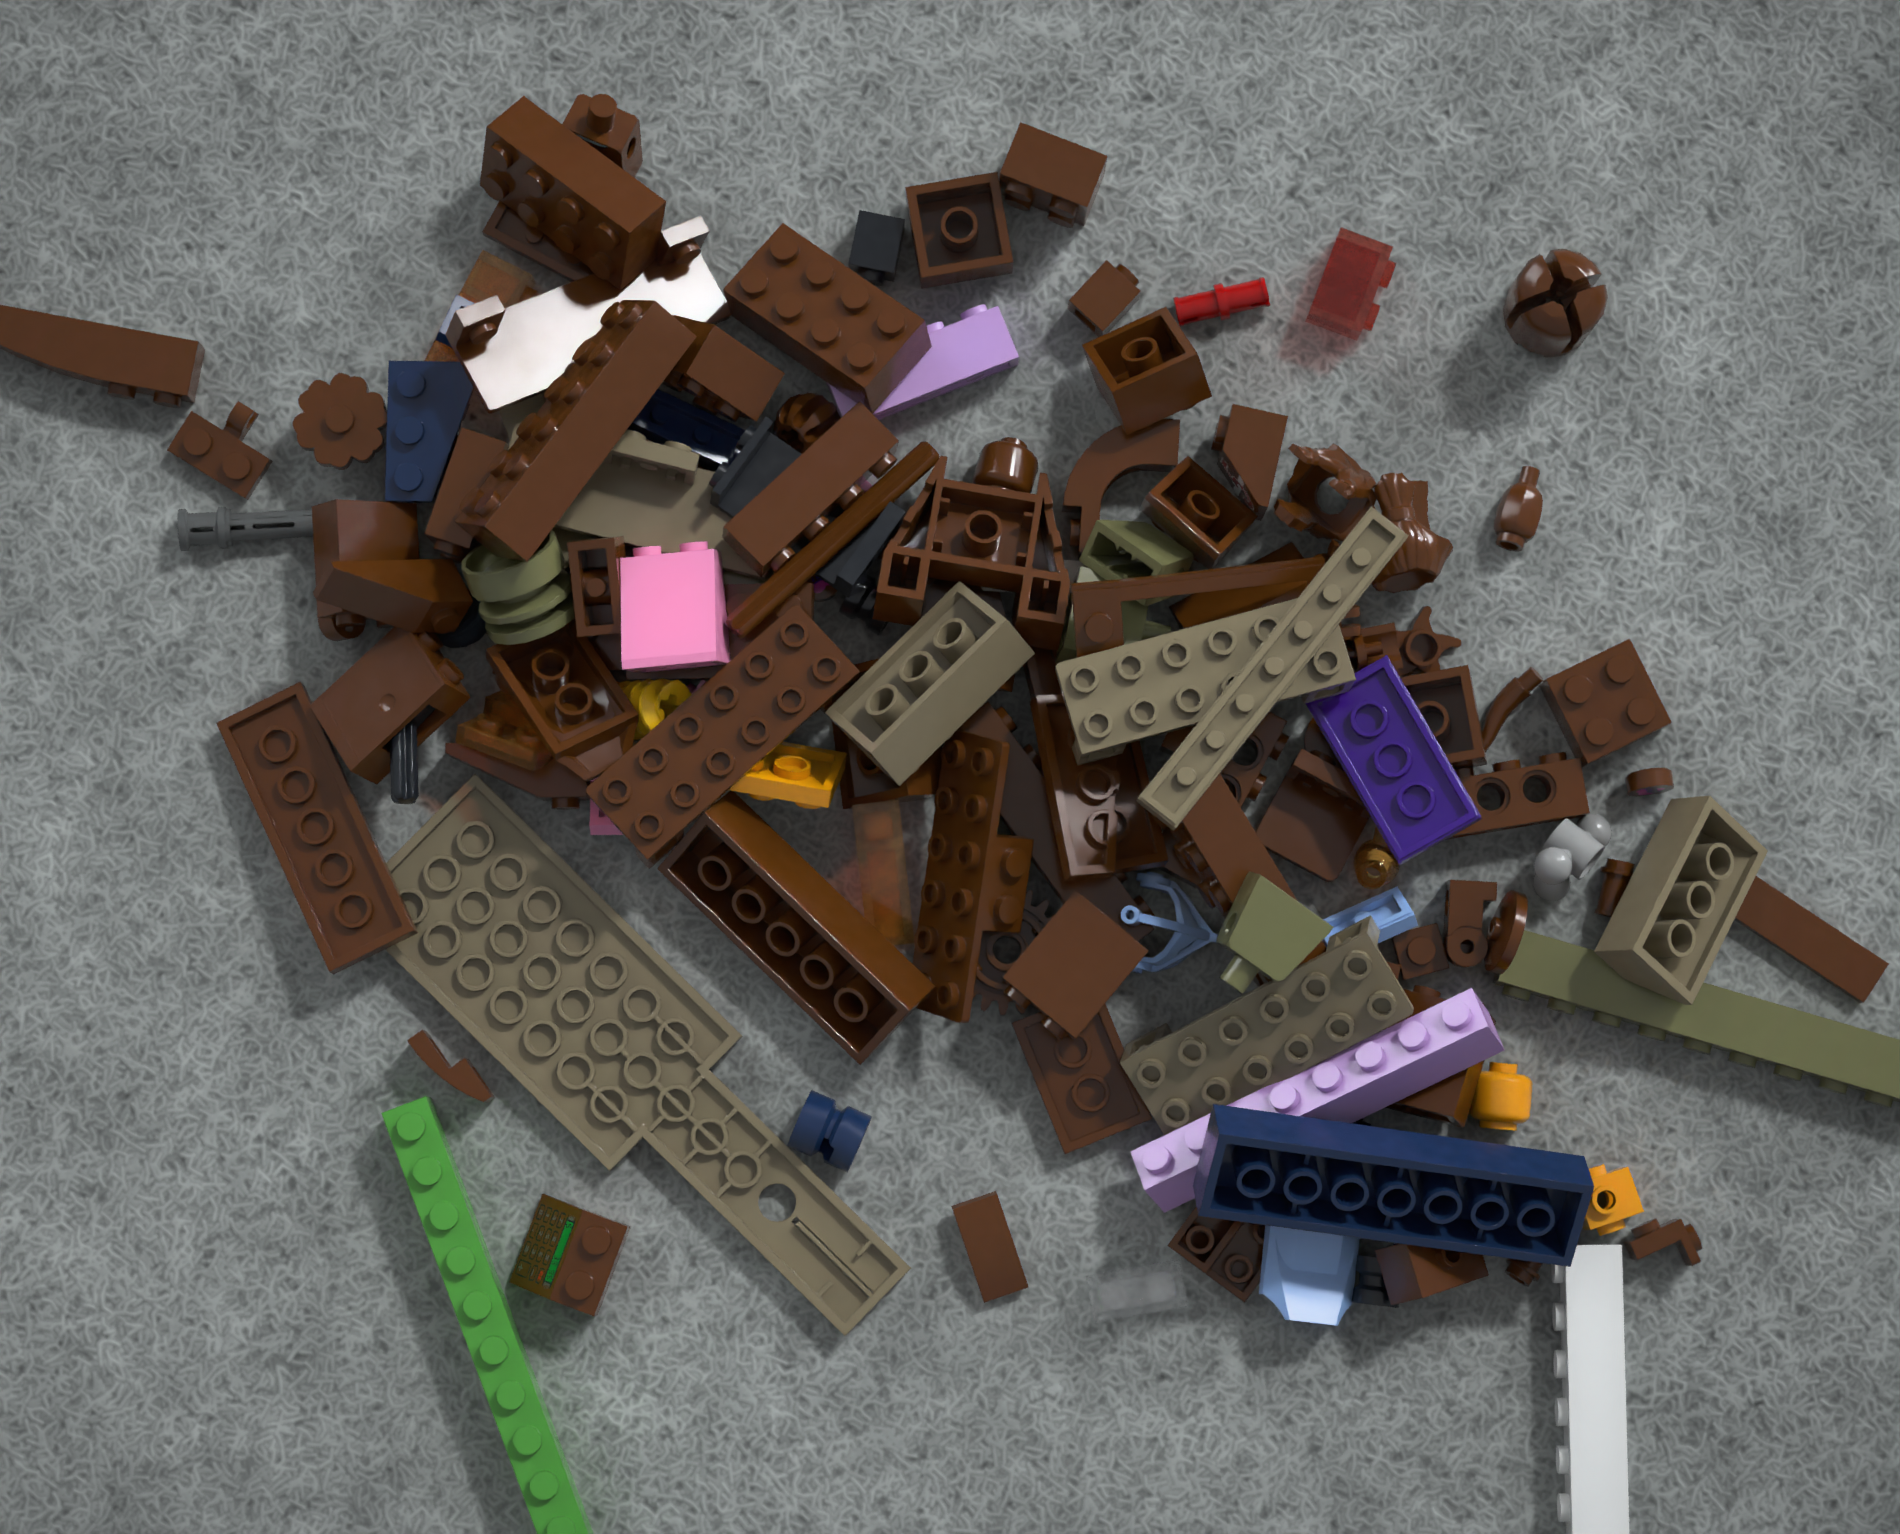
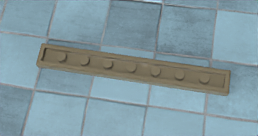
(1272, 668)

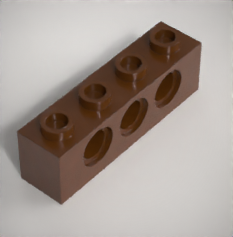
(1244, 780)
(1563, 799)

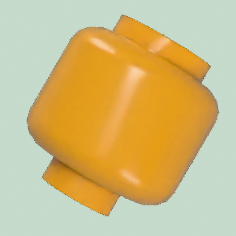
(1502, 1097)

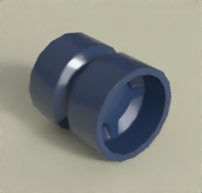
(829, 1131)

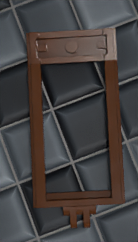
(1099, 610)

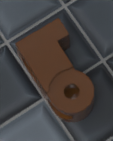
(1463, 919)

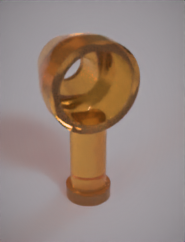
(1375, 855)

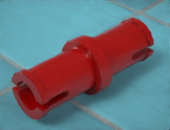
(1221, 301)

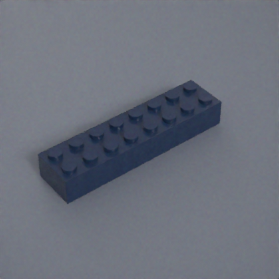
(1392, 1185)

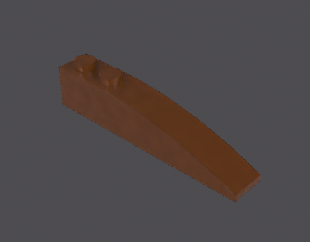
(105, 355)

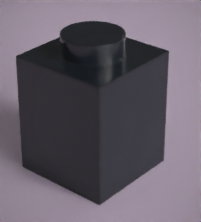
(876, 247)

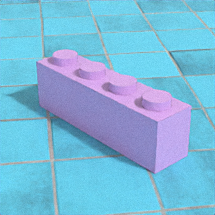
(958, 357)

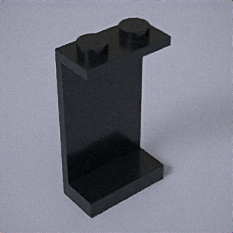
(764, 459)

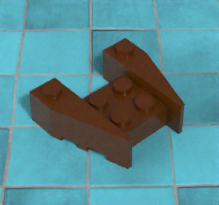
(984, 541)

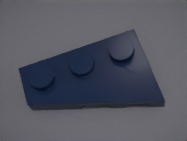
(422, 424)

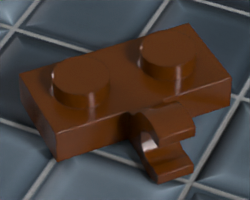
(221, 451)

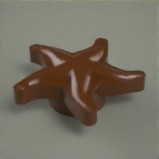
(1421, 646)

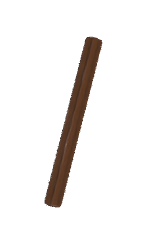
(832, 540)

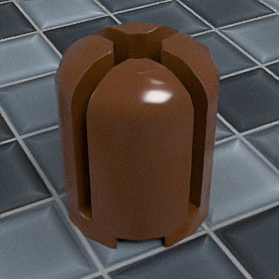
(1553, 327)

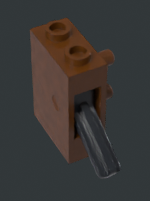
(391, 707)

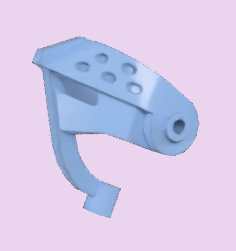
(1189, 929)

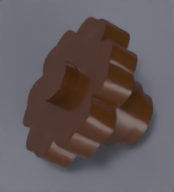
(341, 421)

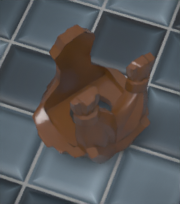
(1309, 473)
(1423, 552)

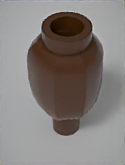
(1519, 511)

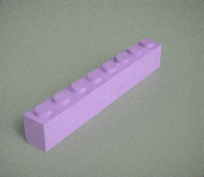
(1341, 1087)

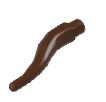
(1506, 701)

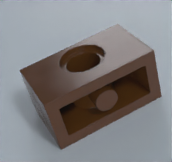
(596, 584)

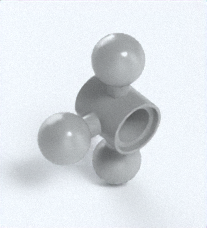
(1569, 851)

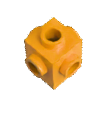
(1621, 1200)

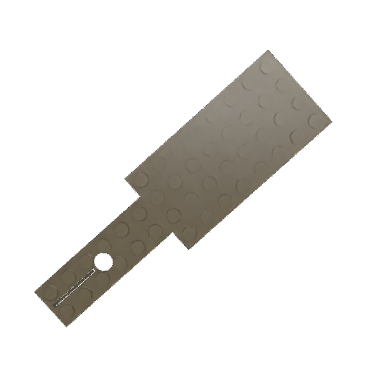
(612, 1037)

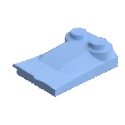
(1308, 1273)

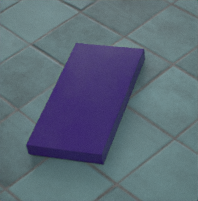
(1394, 762)

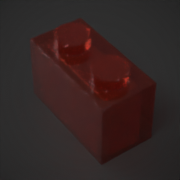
(1350, 284)

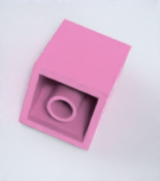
(673, 609)

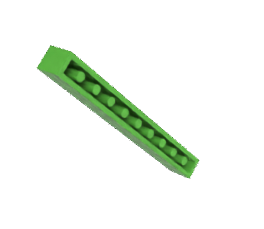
(485, 1319)

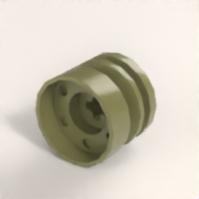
(521, 597)

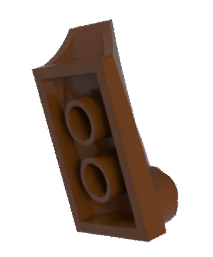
(568, 699)

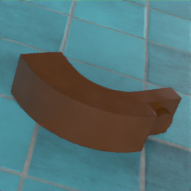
(1109, 460)

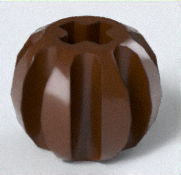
(804, 420)

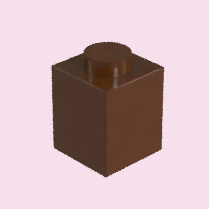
(1105, 298)

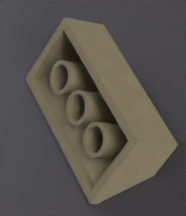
(930, 682)
(1681, 899)

